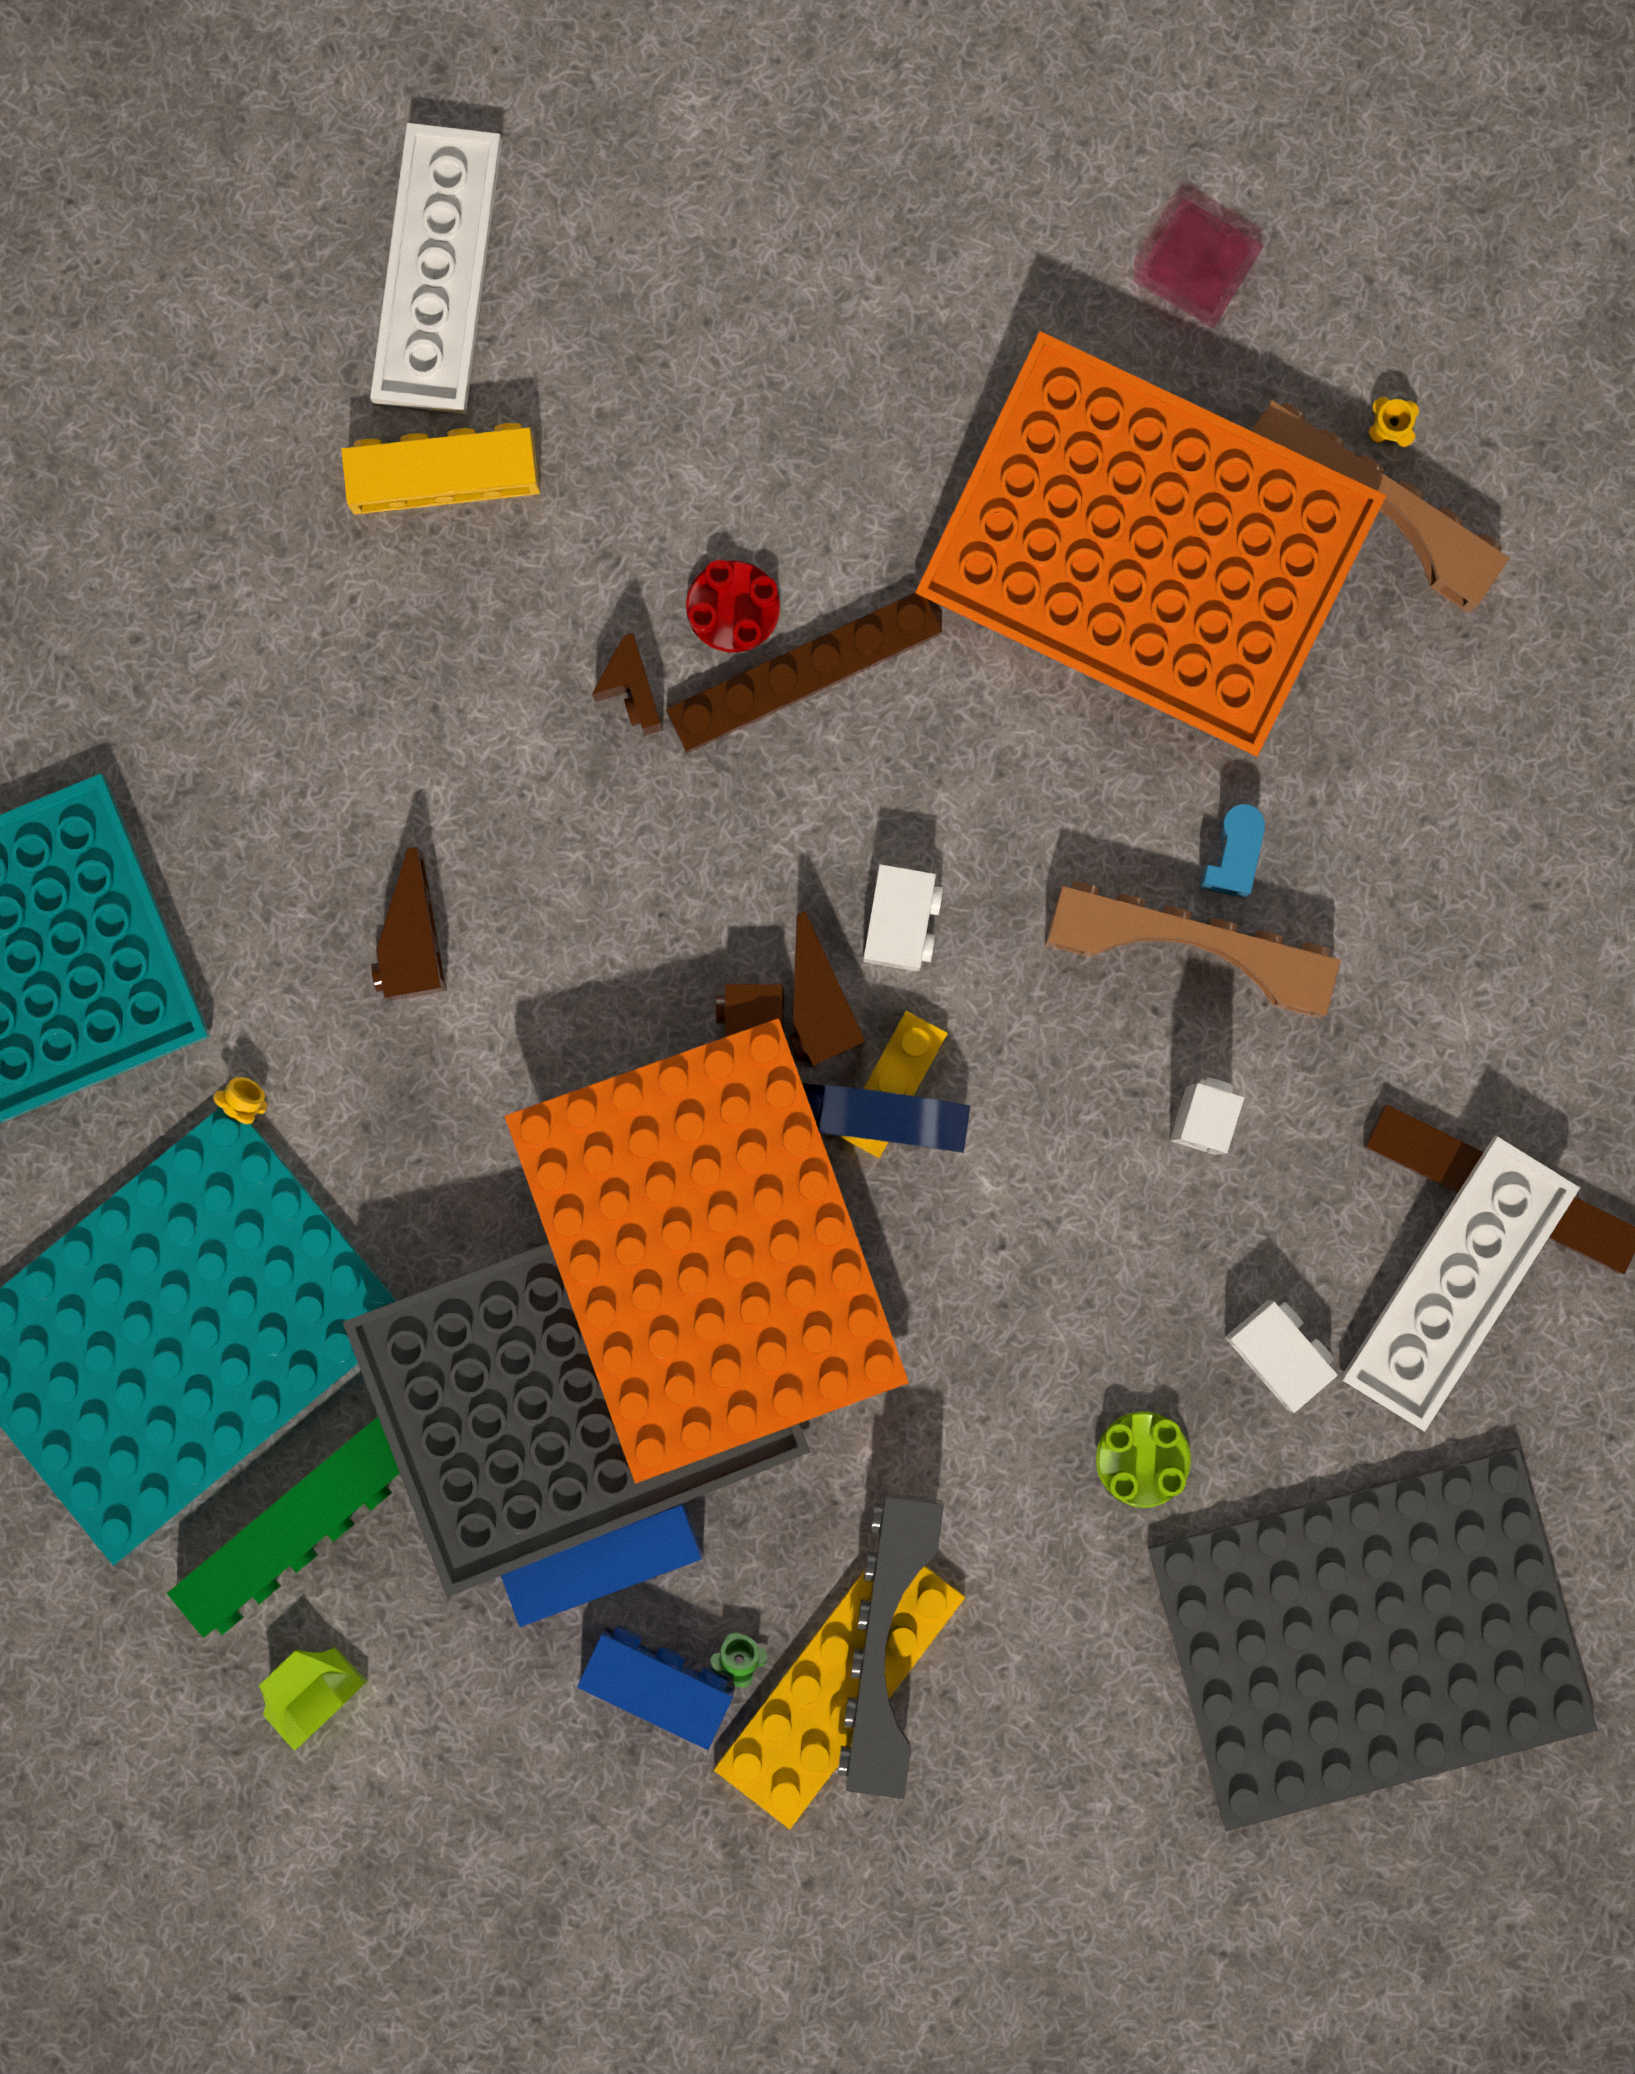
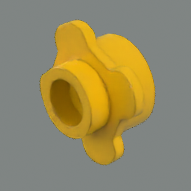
(1403, 411)
(241, 1100)

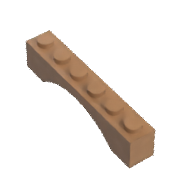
(1453, 557)
(1287, 975)

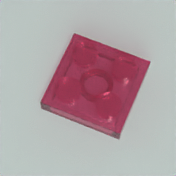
(1198, 263)

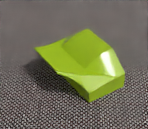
(308, 1692)

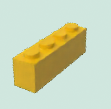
(440, 469)

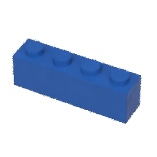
(603, 1565)

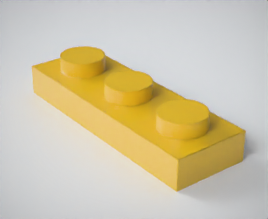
(902, 1066)

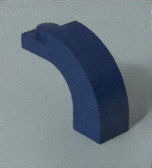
(889, 1117)

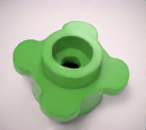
(742, 1646)

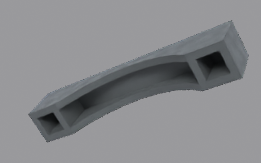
(879, 1747)

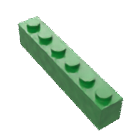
(288, 1532)

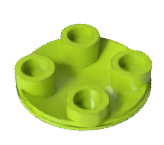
(1143, 1459)

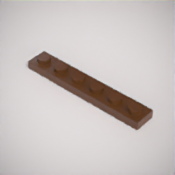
(803, 671)

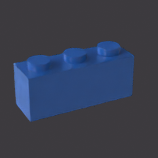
(657, 1686)

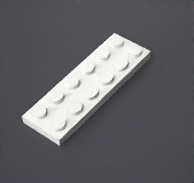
(436, 268)
(1460, 1283)

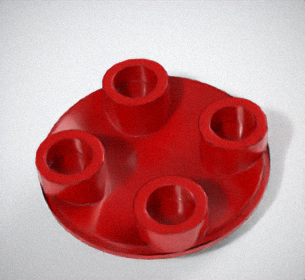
(733, 606)

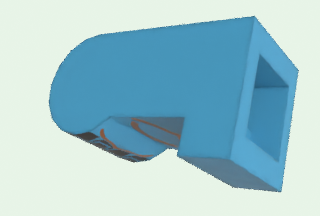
(1241, 844)

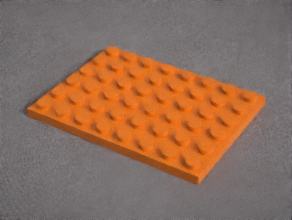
(1149, 544)
(706, 1250)

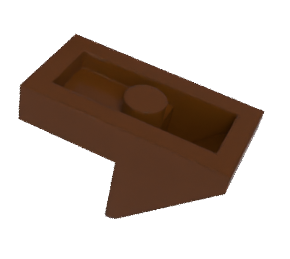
(627, 674)

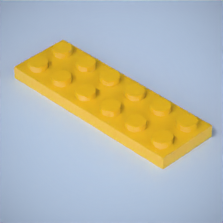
(800, 1728)

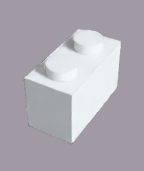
(901, 918)
(1207, 1116)
(1282, 1354)

